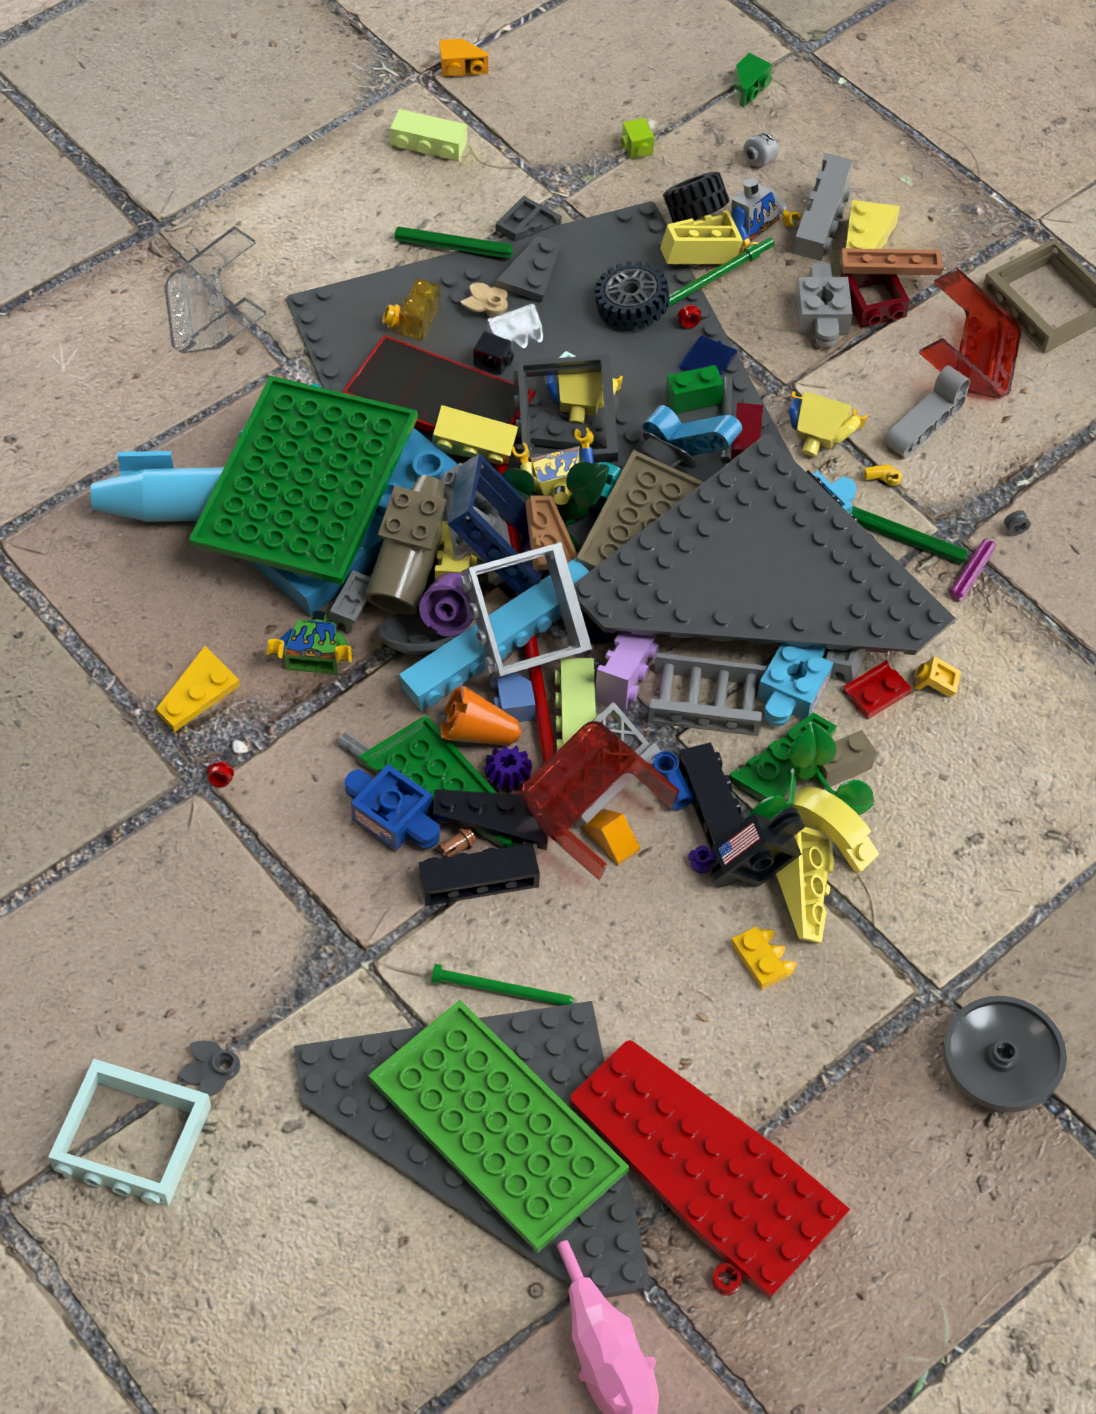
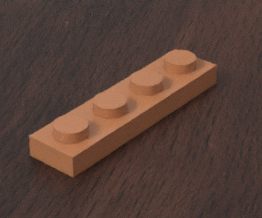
(891, 261)

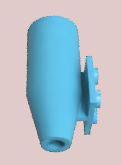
(154, 489)

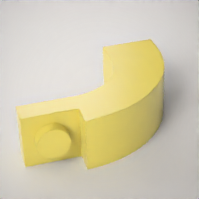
(838, 822)

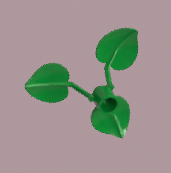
(811, 749)

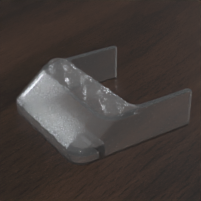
(197, 298)

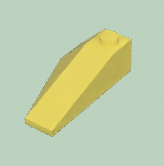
(805, 883)

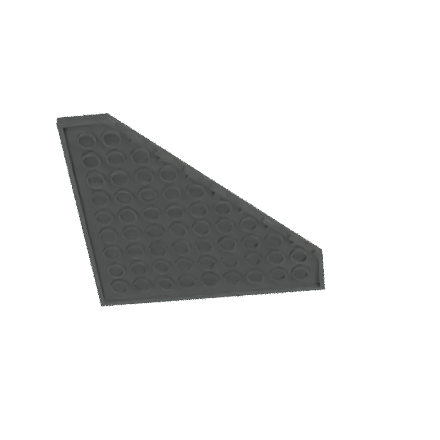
(762, 562)
(563, 1051)

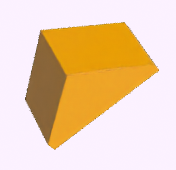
(613, 835)

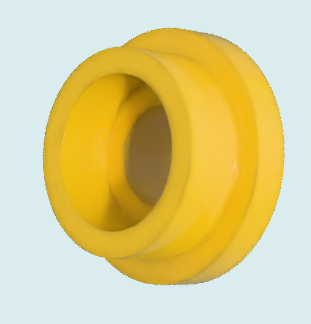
(391, 316)

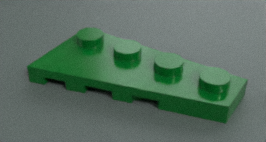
(769, 772)

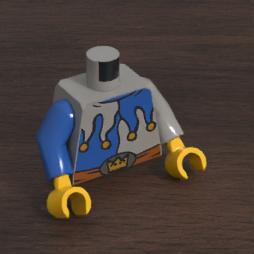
(757, 210)

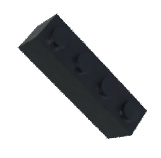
(711, 791)
(479, 874)

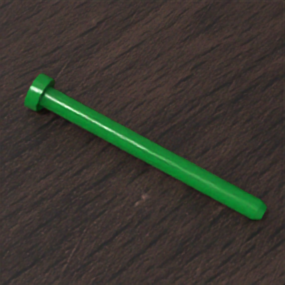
(498, 986)

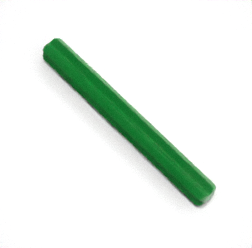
(453, 242)
(910, 535)

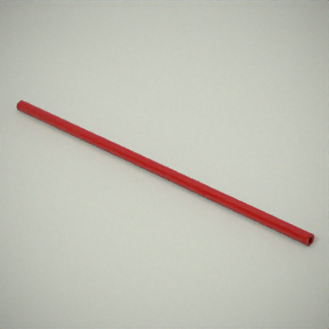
(535, 673)

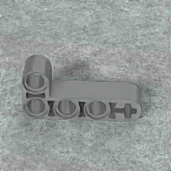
(930, 413)

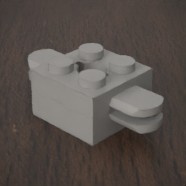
(823, 305)

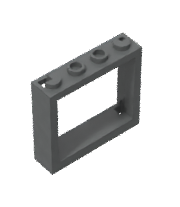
(563, 366)

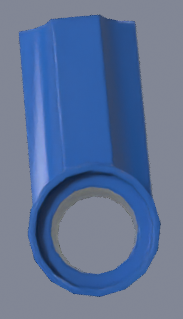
(674, 775)

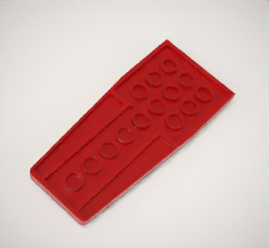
(709, 1167)

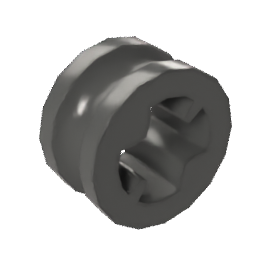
(1017, 522)

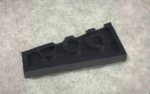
(491, 813)

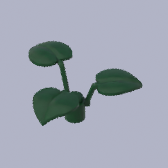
(583, 480)

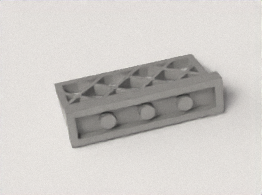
(645, 750)

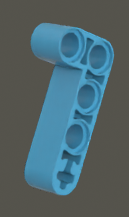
(696, 436)

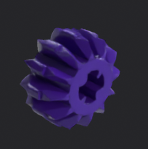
(508, 768)

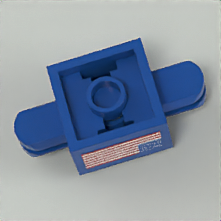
(403, 801)

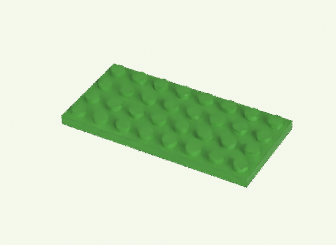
(499, 1125)

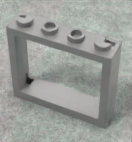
(565, 595)

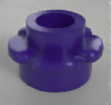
(699, 865)

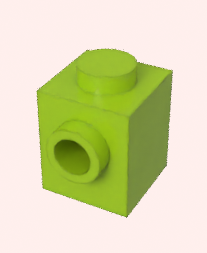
(637, 138)

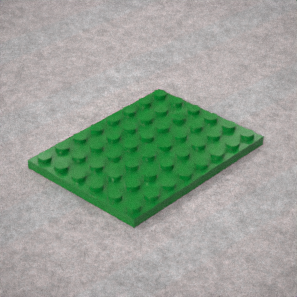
(304, 479)

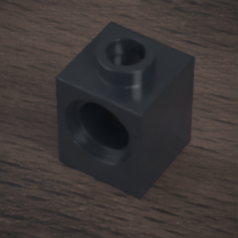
(493, 353)

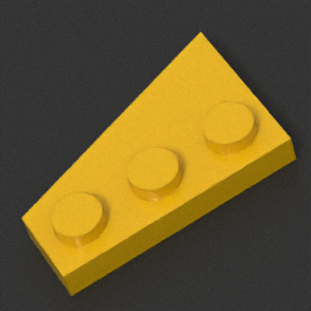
(197, 690)

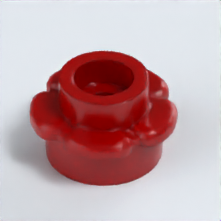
(689, 316)
(220, 774)

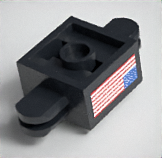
(757, 848)

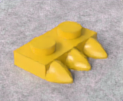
(761, 958)

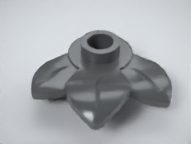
(206, 1068)

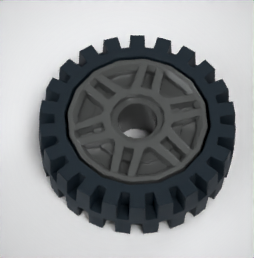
(632, 295)

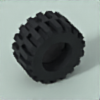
(696, 197)

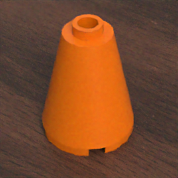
(477, 720)

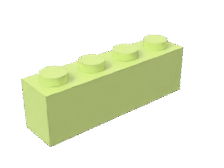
(575, 696)

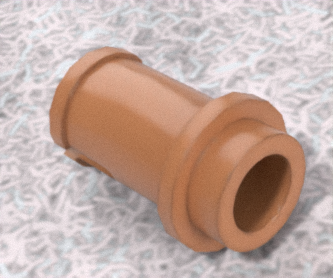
(457, 843)

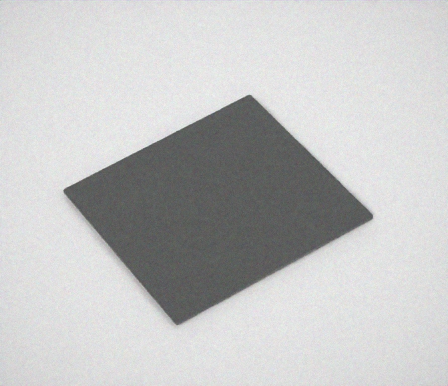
(345, 324)

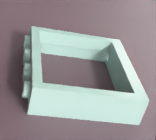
(145, 1087)

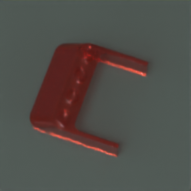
(987, 341)
(578, 778)

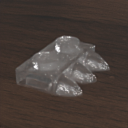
(517, 324)

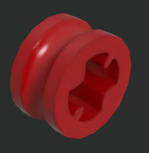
(733, 1286)

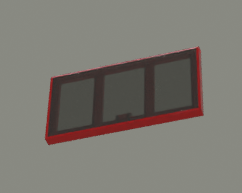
(425, 381)

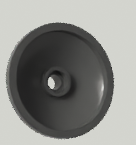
(411, 635)

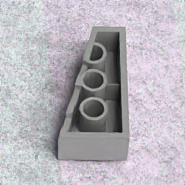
(824, 207)

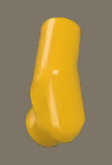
(883, 472)

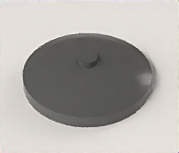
(1004, 1053)

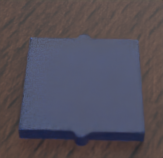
(708, 353)

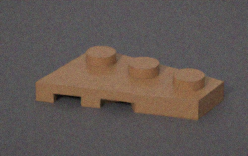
(547, 529)

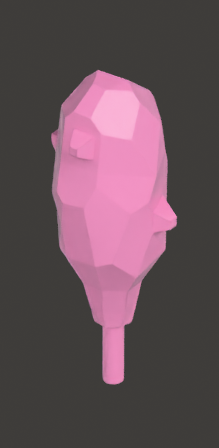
(608, 1349)

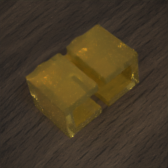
(419, 309)

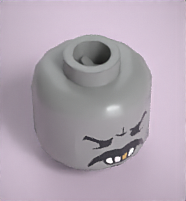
(760, 149)

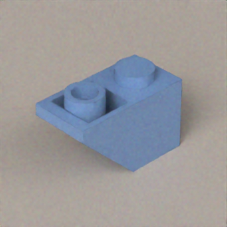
(514, 696)

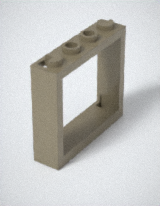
(1031, 323)

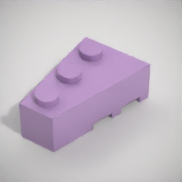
(625, 668)

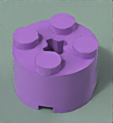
(446, 606)

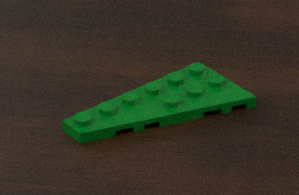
(430, 763)

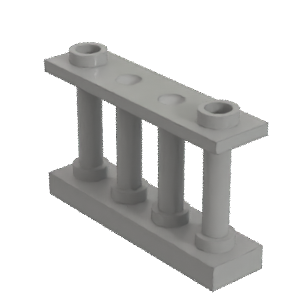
(485, 509)
(700, 716)

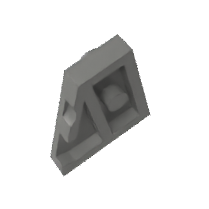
(527, 219)

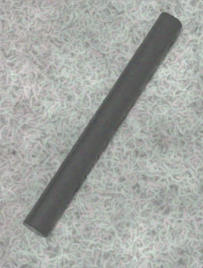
(727, 410)

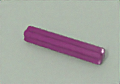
(972, 569)

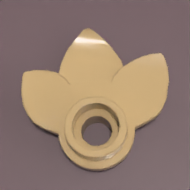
(486, 299)

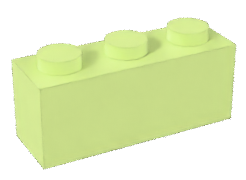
(428, 135)

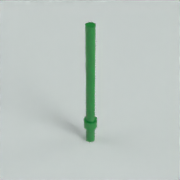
(750, 254)

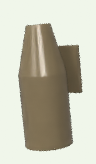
(409, 546)

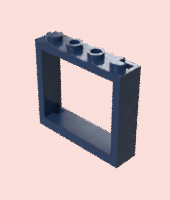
(478, 533)

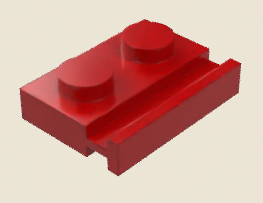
(877, 690)

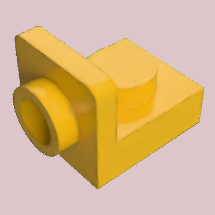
(938, 676)

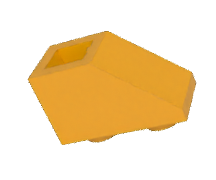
(462, 58)

